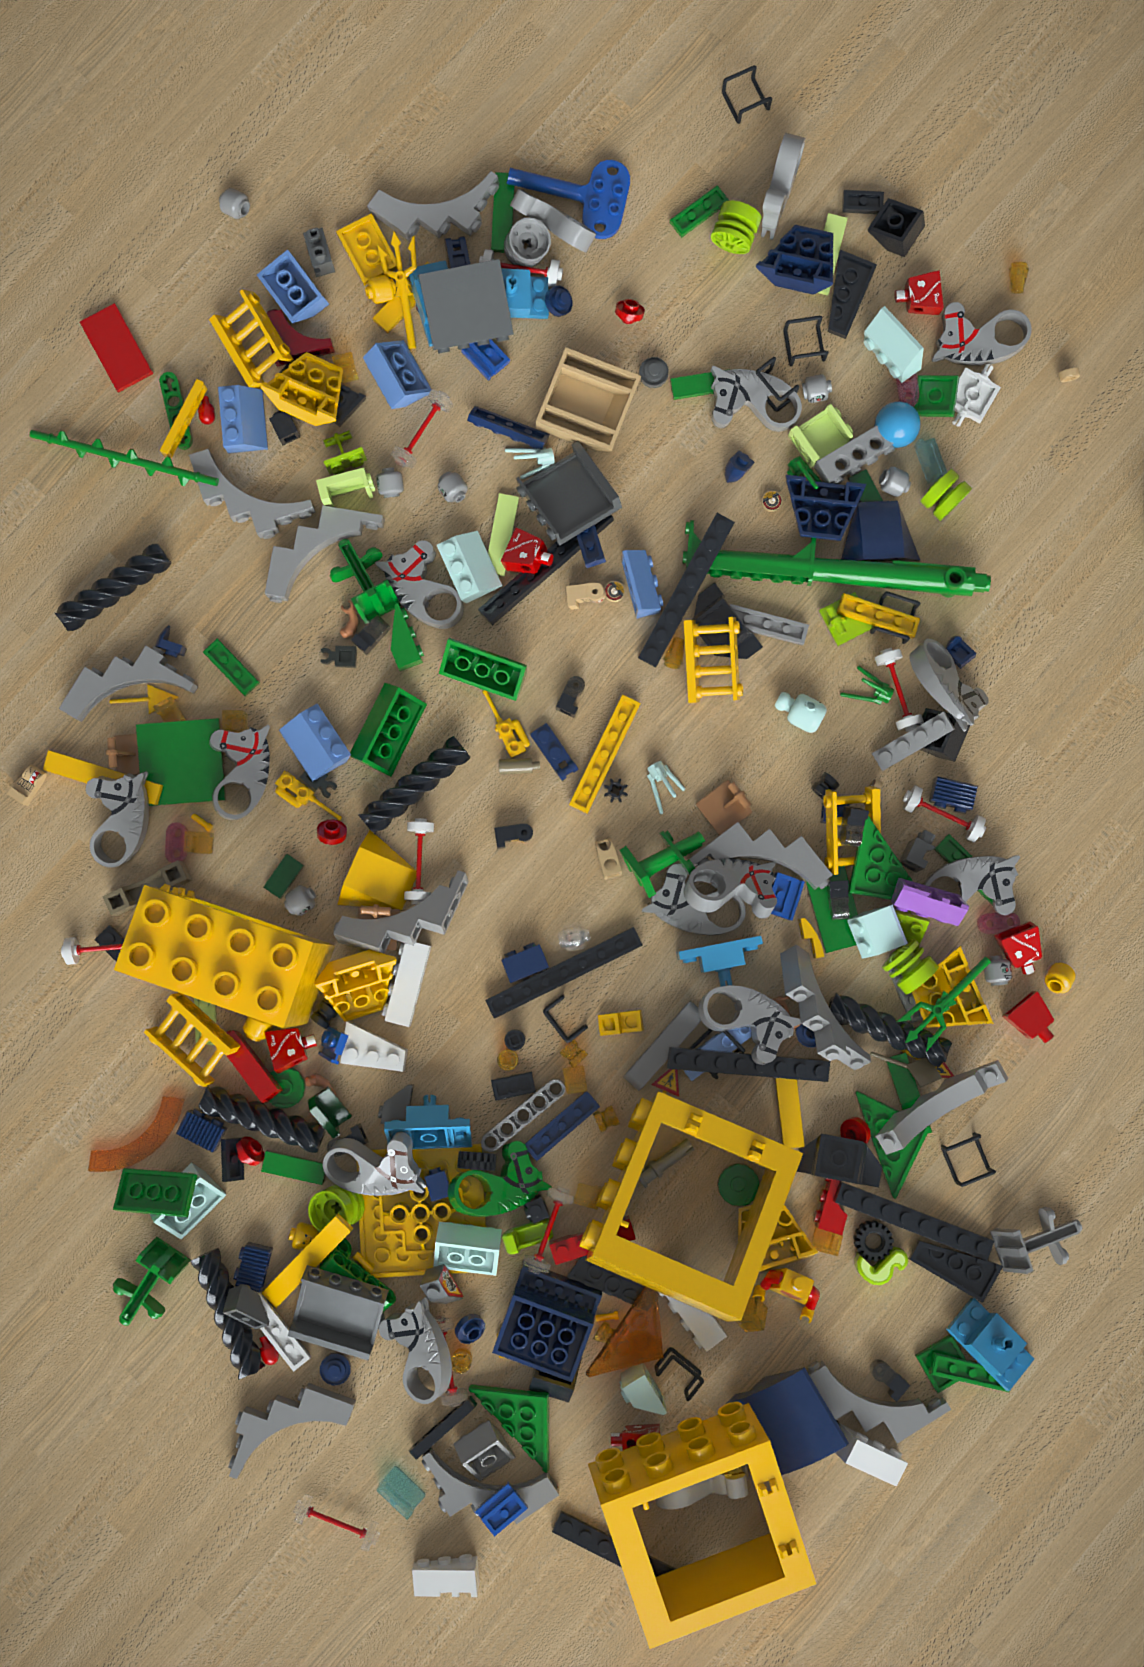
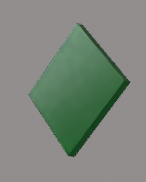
(181, 760)

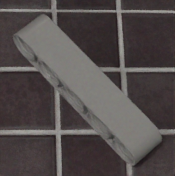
(658, 1051)
(518, 1124)

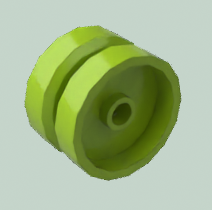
(945, 494)

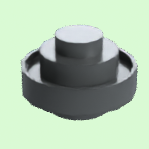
(653, 372)

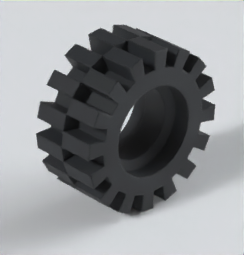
(476, 1161)
(864, 1231)

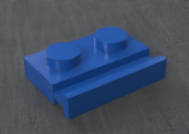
(486, 358)
(788, 894)
(333, 1044)
(501, 1509)

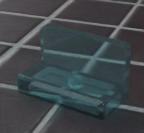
(930, 459)
(400, 1492)

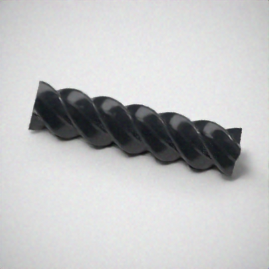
(107, 591)
(411, 787)
(884, 1028)
(256, 1117)
(236, 1335)

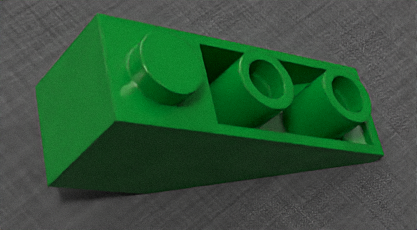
(402, 644)

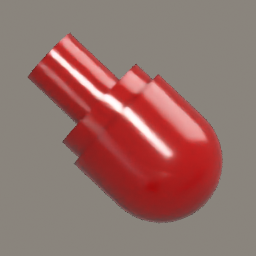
(206, 411)
(268, 1352)

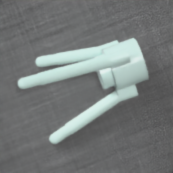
(543, 457)
(659, 772)

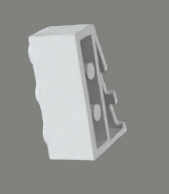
(371, 1050)
(872, 1457)
(446, 1575)

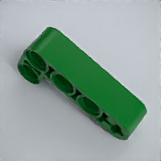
(339, 1263)

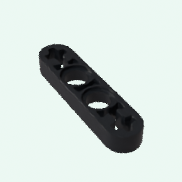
(442, 1427)

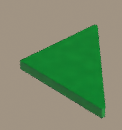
(875, 866)
(896, 1164)
(522, 1416)

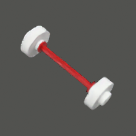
(553, 273)
(888, 658)
(420, 828)
(974, 828)
(72, 950)

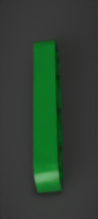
(173, 411)

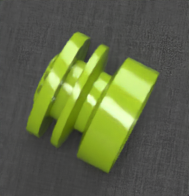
(736, 227)
(912, 968)
(335, 1200)

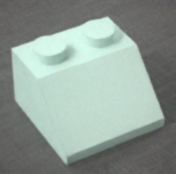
(877, 931)

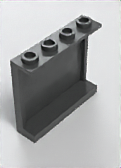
(466, 305)
(570, 495)
(338, 1312)

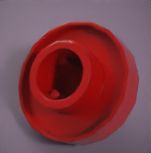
(629, 311)
(331, 832)
(855, 1129)
(250, 1151)

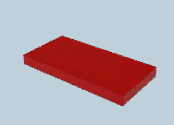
(116, 347)

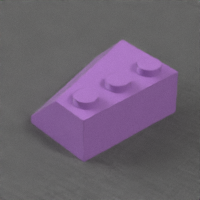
(929, 902)

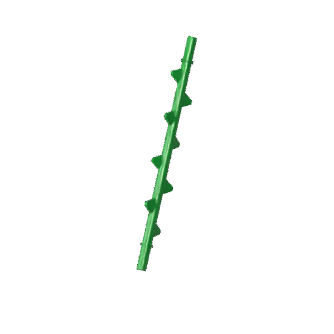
(131, 458)

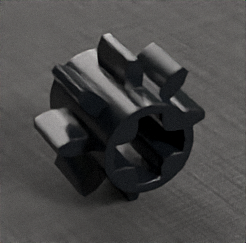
(613, 796)

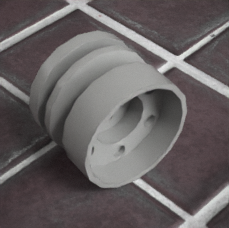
(535, 235)

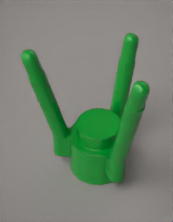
(801, 468)
(882, 690)

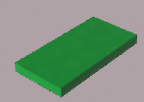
(833, 933)
(155, 1192)

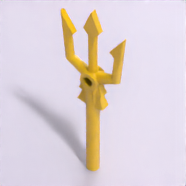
(402, 283)

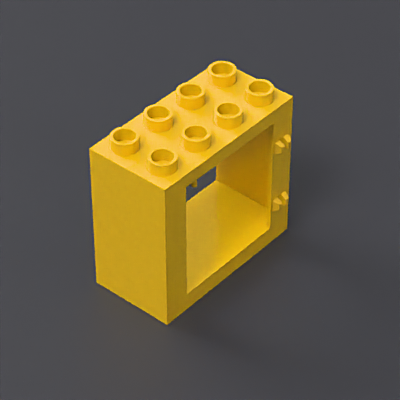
(223, 957)
(716, 1297)
(723, 1582)

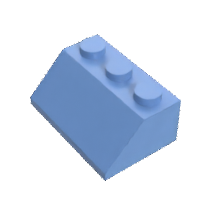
(292, 288)
(396, 373)
(242, 419)
(641, 583)
(315, 742)

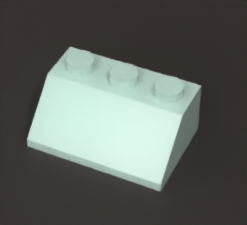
(893, 345)
(469, 566)
(205, 1198)
(467, 1248)
(641, 1390)

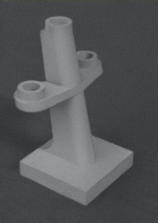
(1014, 1249)

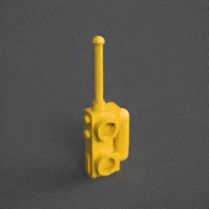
(505, 730)
(303, 793)

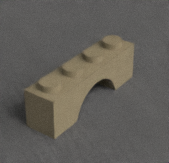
(128, 896)

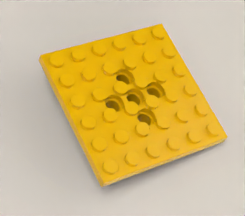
(392, 1242)

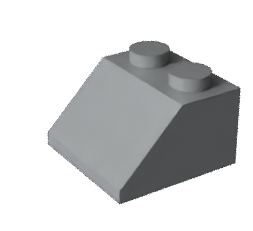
(483, 1450)

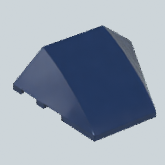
(801, 261)
(825, 510)
(879, 534)

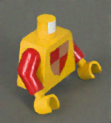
(792, 1286)

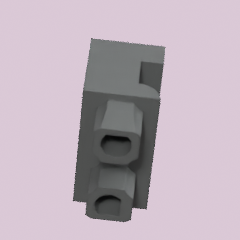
(319, 252)
(915, 850)

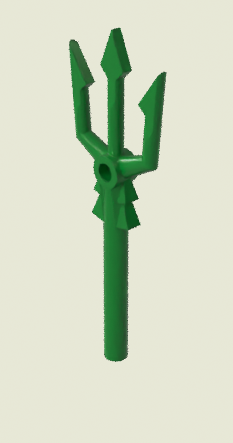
(942, 1005)

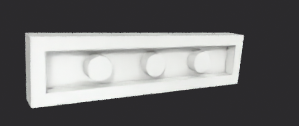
(277, 1333)

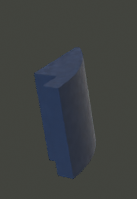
(548, 1322)
(794, 1419)

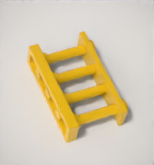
(233, 341)
(694, 651)
(871, 800)
(209, 1030)

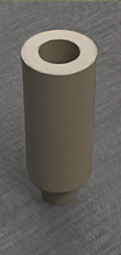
(518, 766)

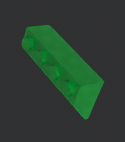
(483, 669)
(388, 729)

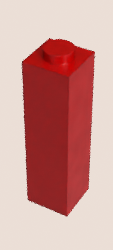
(253, 1070)

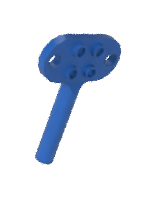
(601, 198)

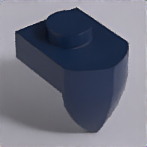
(737, 467)
(171, 648)
(960, 651)

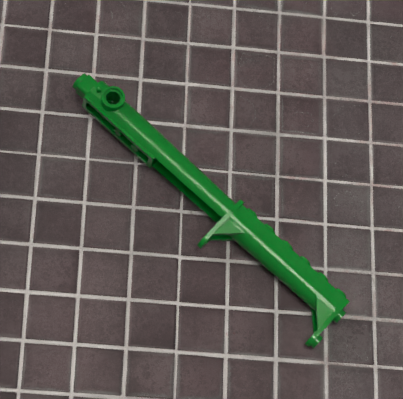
(804, 567)

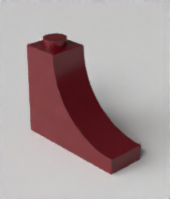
(295, 341)

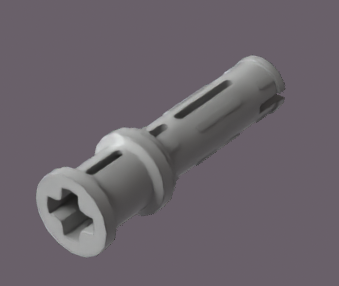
(656, 1167)

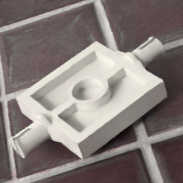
(974, 395)

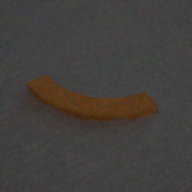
(145, 1144)

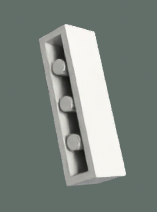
(407, 984)
(703, 1325)

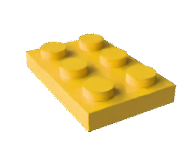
(361, 243)

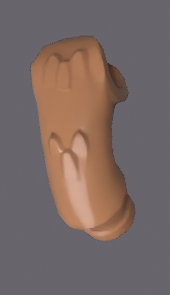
(351, 626)
(318, 1080)

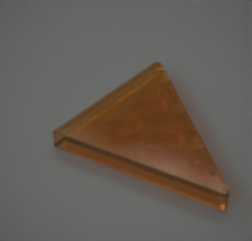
(634, 1339)

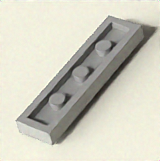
(772, 625)
(913, 741)

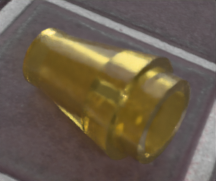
(1018, 276)
(674, 655)

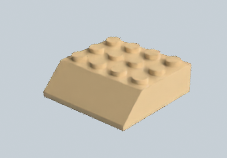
(587, 401)

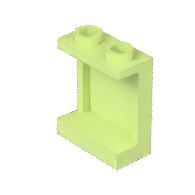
(821, 435)
(343, 484)

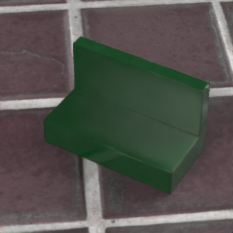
(329, 1111)

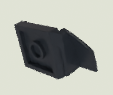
(714, 610)
(840, 1160)

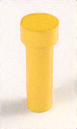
(208, 826)
(363, 1262)
(608, 1316)

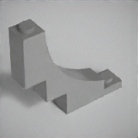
(333, 526)
(797, 856)
(431, 914)
(929, 1107)
(900, 1417)

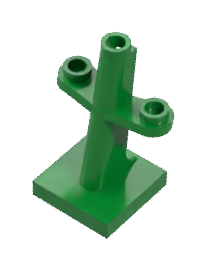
(374, 599)
(649, 866)
(163, 1263)

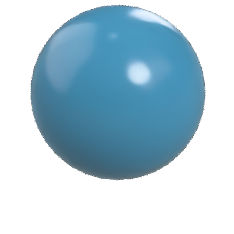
(898, 423)

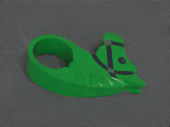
(515, 1186)

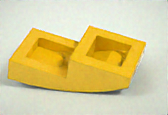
(808, 932)
(620, 1022)

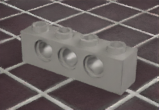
(831, 474)

